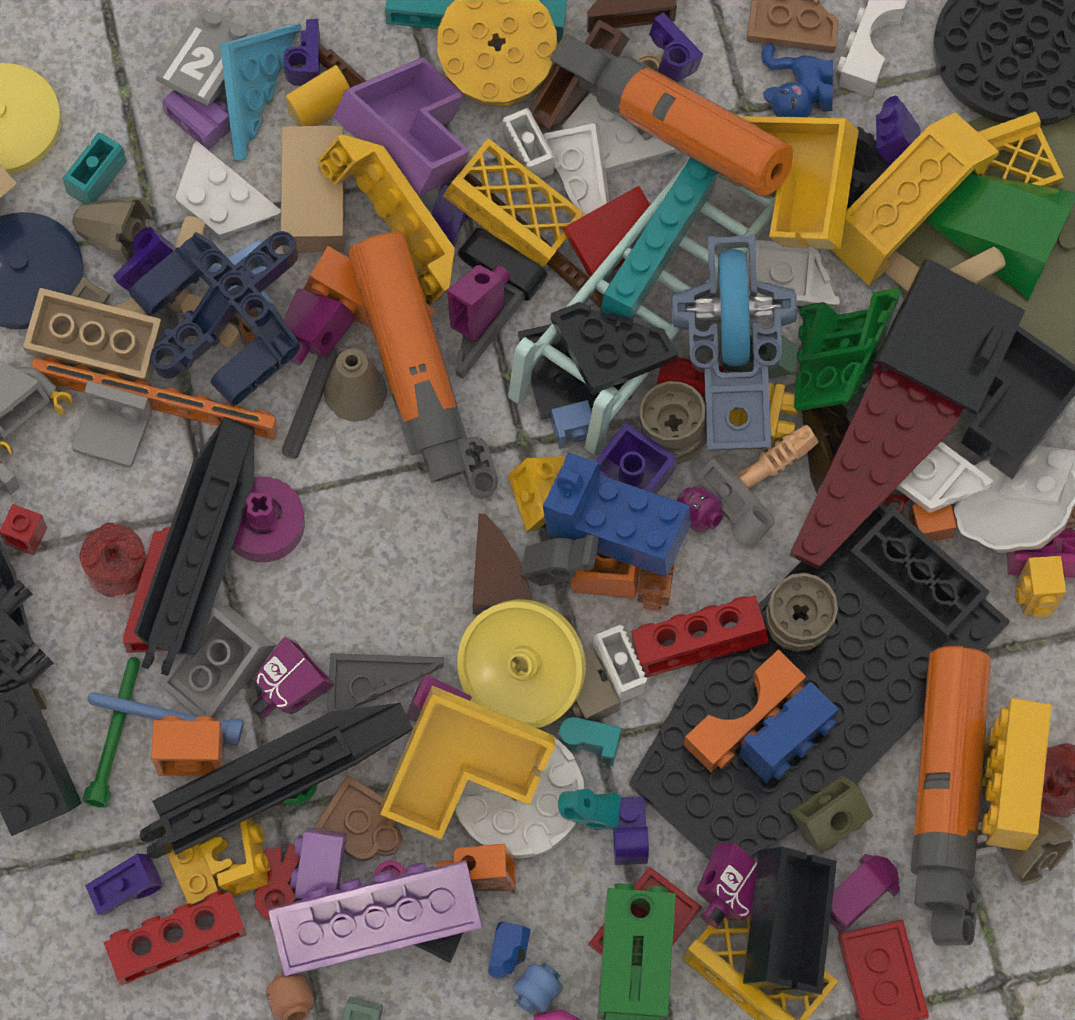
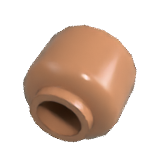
(290, 997)

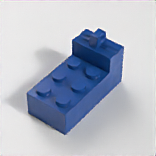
(626, 519)

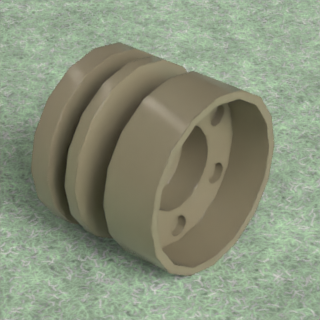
(678, 407)
(796, 595)

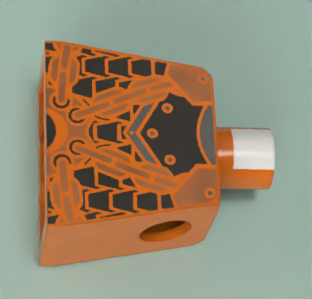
(492, 866)

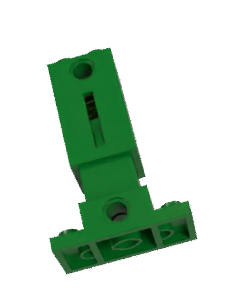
(636, 954)

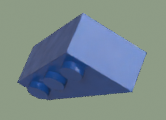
(789, 733)

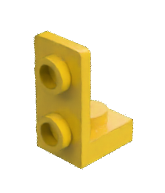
(252, 874)

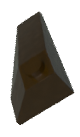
(829, 427)

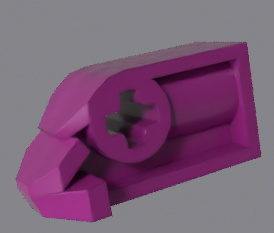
(863, 890)

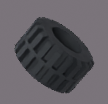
(867, 166)

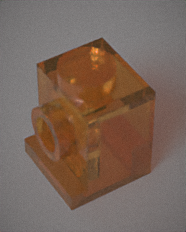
(654, 599)

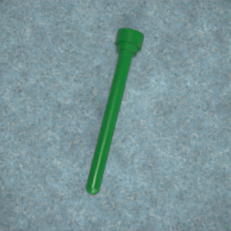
(98, 792)

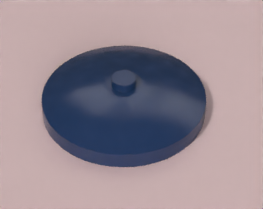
(34, 256)

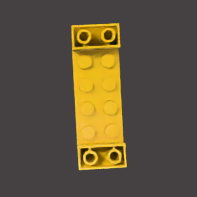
(910, 193)
(396, 204)

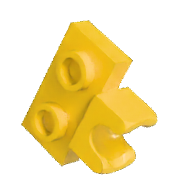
(199, 868)

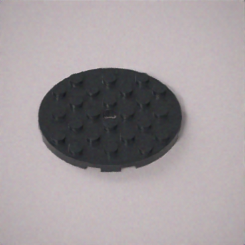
(987, 73)

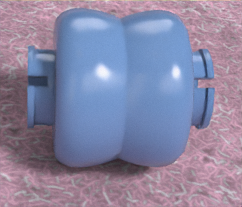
(537, 988)

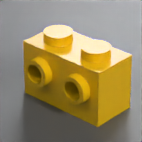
(1041, 586)

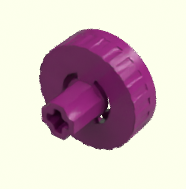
(285, 531)

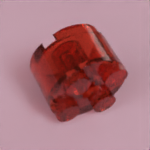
(111, 543)
(1059, 798)

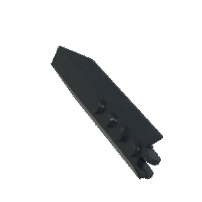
(198, 544)
(271, 775)

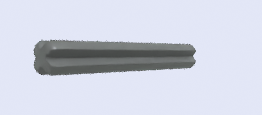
(308, 404)

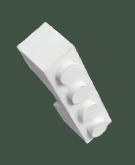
(864, 64)

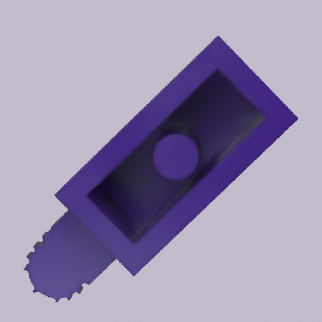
(894, 129)

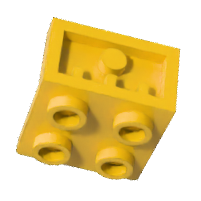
(531, 486)

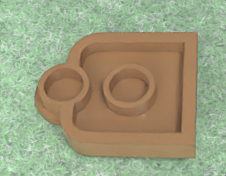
(357, 813)

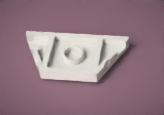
(221, 196)
(794, 269)
(943, 480)

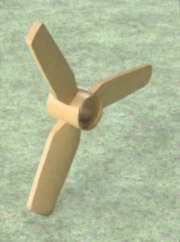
(973, 269)
(186, 300)

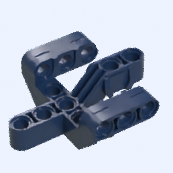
(184, 266)

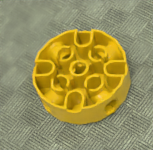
(491, 75)

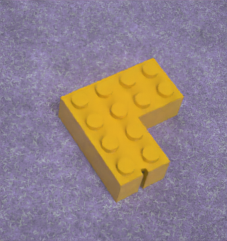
(816, 192)
(456, 744)
(1015, 773)

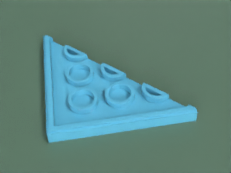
(250, 79)

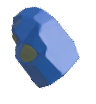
(508, 949)

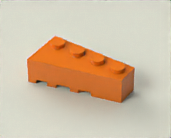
(336, 280)

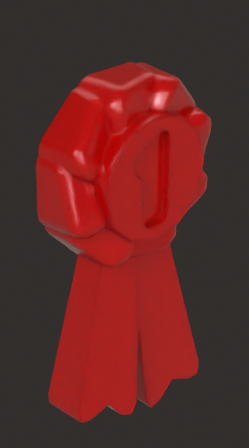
(278, 890)

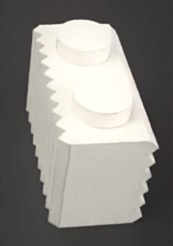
(528, 143)
(620, 663)

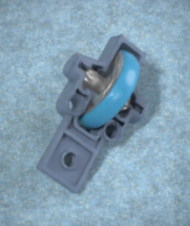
(734, 309)

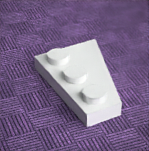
(581, 165)

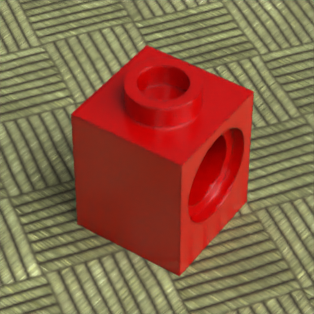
(23, 529)

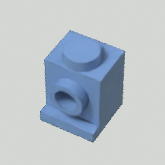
(571, 422)

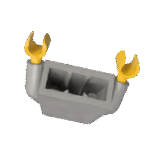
(22, 395)

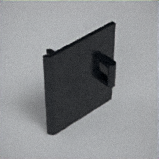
(950, 336)

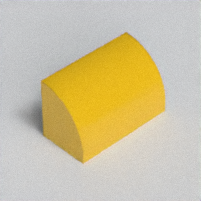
(317, 99)

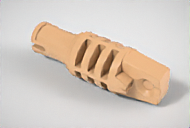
(776, 458)

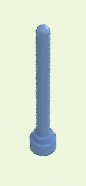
(231, 728)

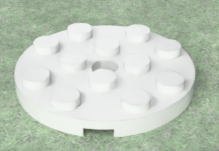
(523, 827)

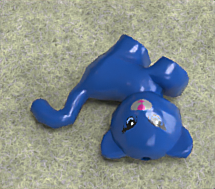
(813, 84)

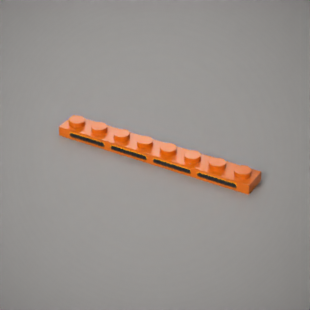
(163, 400)

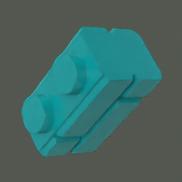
(94, 169)

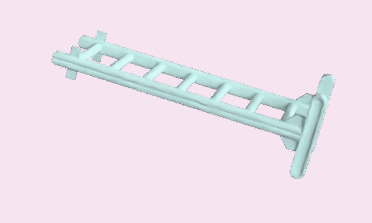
(611, 399)

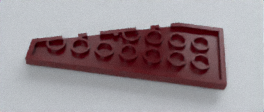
(883, 444)

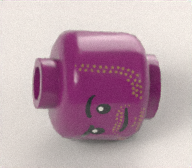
(704, 508)

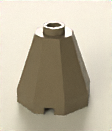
(112, 224)
(1045, 851)

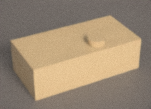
(309, 201)
(92, 335)

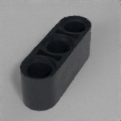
(489, 251)

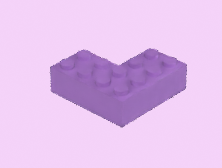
(407, 117)

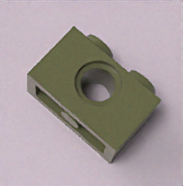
(832, 814)

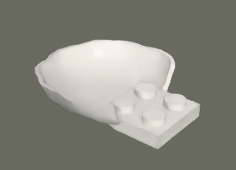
(1024, 509)

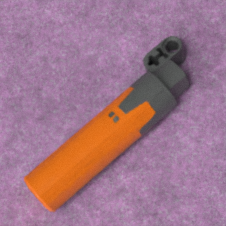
(415, 362)

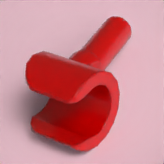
(901, 500)

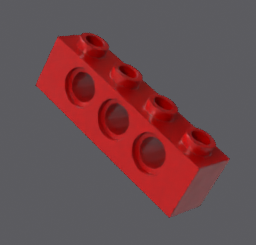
(690, 650)
(163, 954)

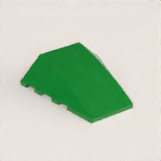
(1007, 215)
(839, 349)

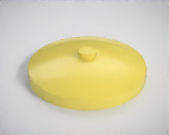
(27, 118)
(522, 662)

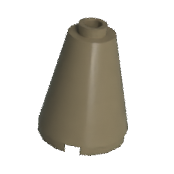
(354, 386)

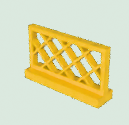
(1016, 132)
(495, 217)
(730, 981)

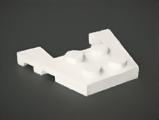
(620, 139)

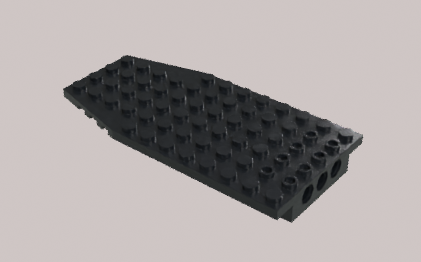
(894, 608)

